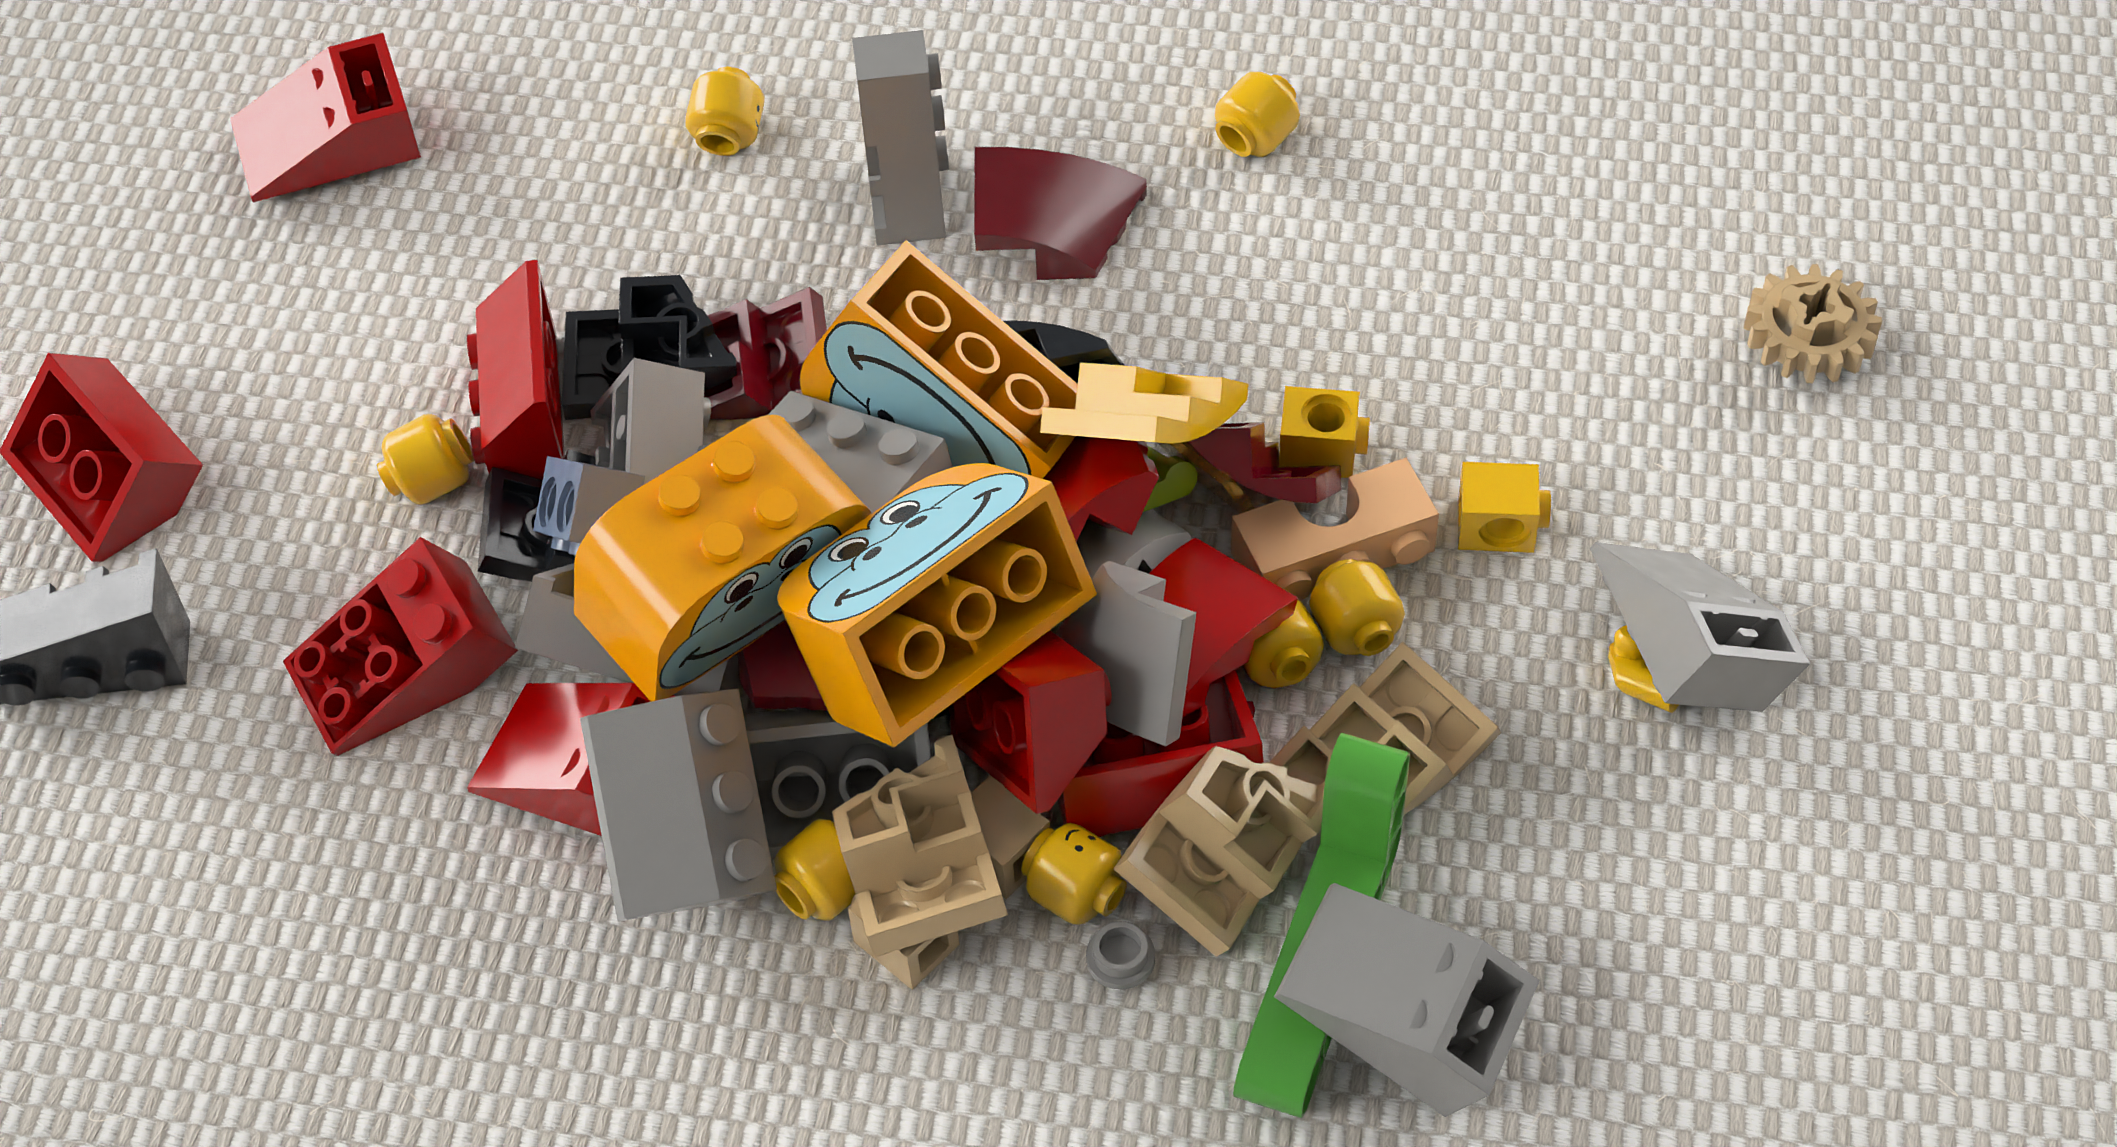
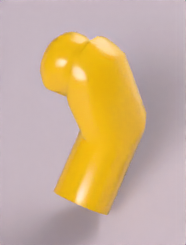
(1631, 671)

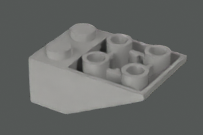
(1700, 629)
(1409, 996)

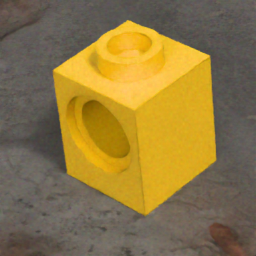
(1322, 428)
(1501, 507)

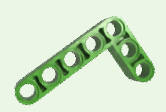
(1357, 851)

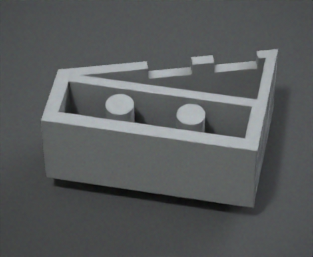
(900, 135)
(651, 418)
(866, 452)
(557, 634)

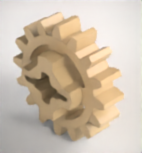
(1812, 323)

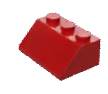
(516, 377)
(98, 454)
(1035, 720)
(1133, 776)

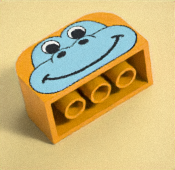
(941, 364)
(699, 553)
(933, 595)

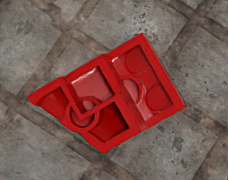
(1104, 482)
(1231, 610)

